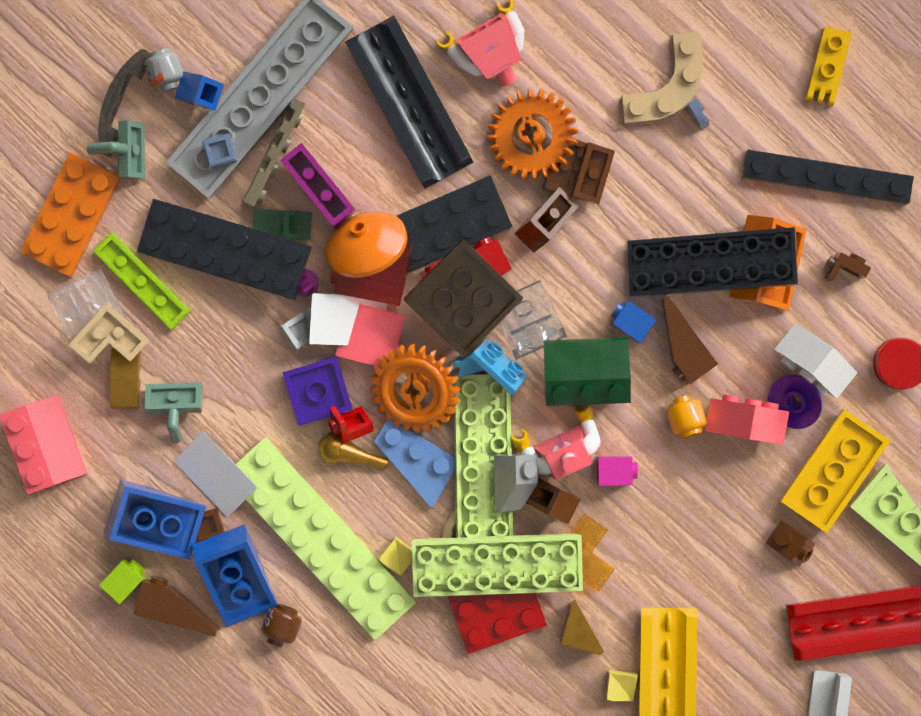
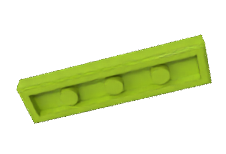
(141, 280)

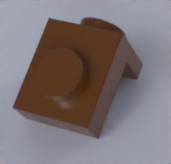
(852, 264)
(791, 543)

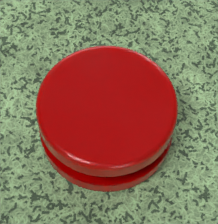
(898, 363)

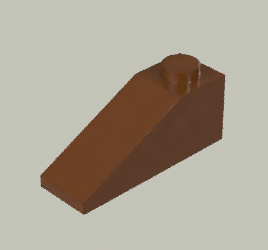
(685, 347)
(169, 605)

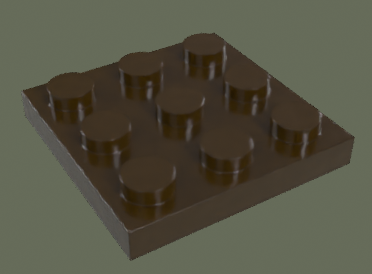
(463, 298)

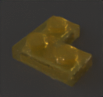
(594, 568)

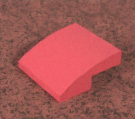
(372, 335)

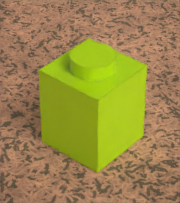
(123, 580)

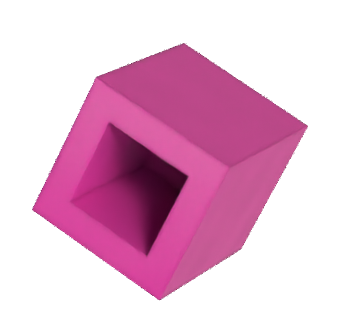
(616, 470)

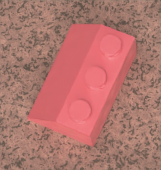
(42, 444)

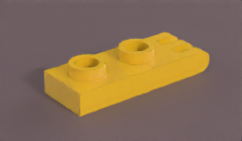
(828, 65)

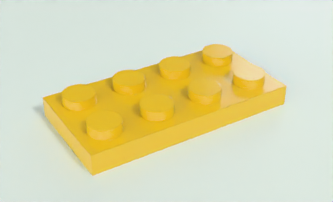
(834, 470)

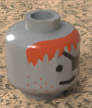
(163, 69)

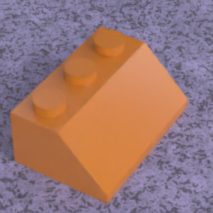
(774, 296)

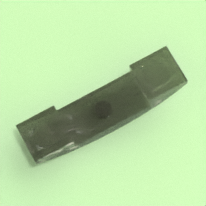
(132, 68)

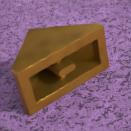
(578, 632)

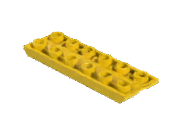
(668, 661)

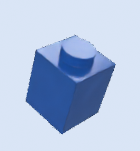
(199, 91)
(632, 321)

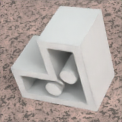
(816, 360)

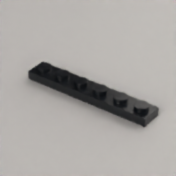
(828, 177)

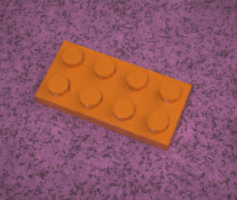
(70, 214)

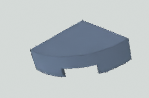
(695, 110)

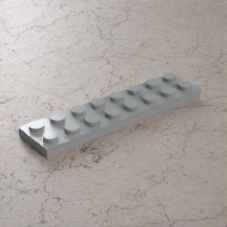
(262, 92)

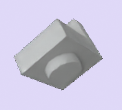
(297, 330)

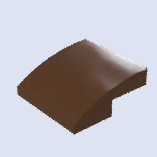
(584, 173)

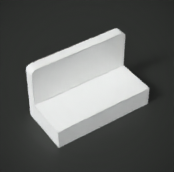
(829, 694)

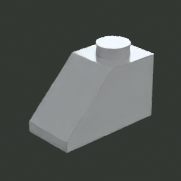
(514, 480)

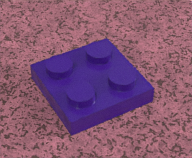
(316, 389)

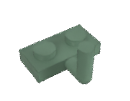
(130, 149)
(172, 400)

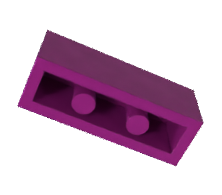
(318, 185)

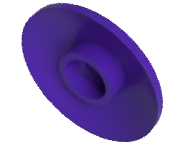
(800, 413)

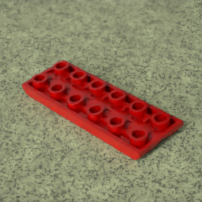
(855, 623)

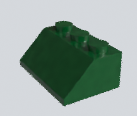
(587, 371)

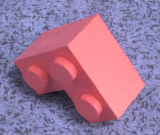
(747, 420)

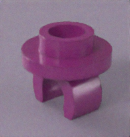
(309, 284)

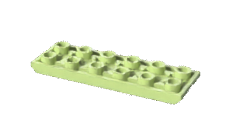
(480, 432)
(497, 565)

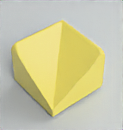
(397, 556)
(620, 686)

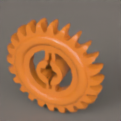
(523, 110)
(421, 374)

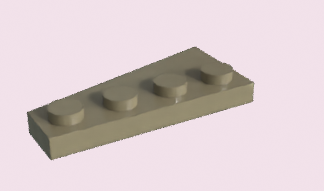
(278, 144)

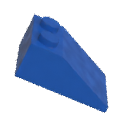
(154, 520)
(234, 575)

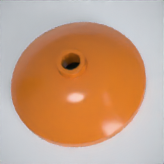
(366, 244)

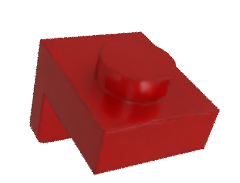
(350, 424)

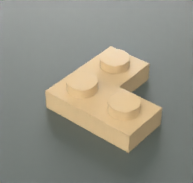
(106, 328)

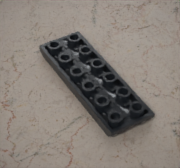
(409, 102)
(712, 262)

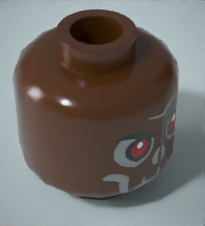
(281, 625)

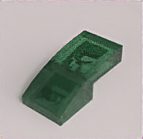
(285, 223)

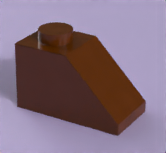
(546, 220)
(553, 501)

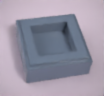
(219, 150)

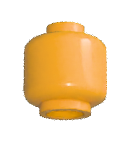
(686, 417)

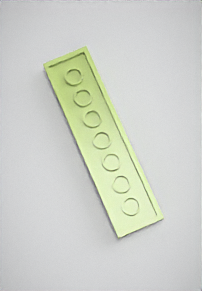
(323, 540)

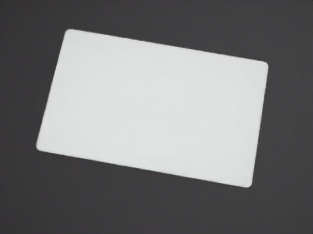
(334, 317)
(215, 474)

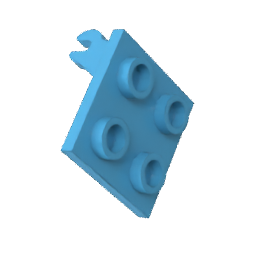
(490, 358)

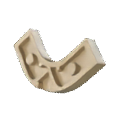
(679, 90)

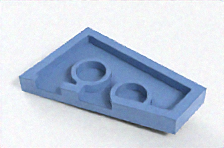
(417, 459)

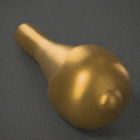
(333, 451)

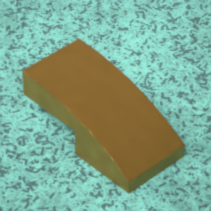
(124, 381)

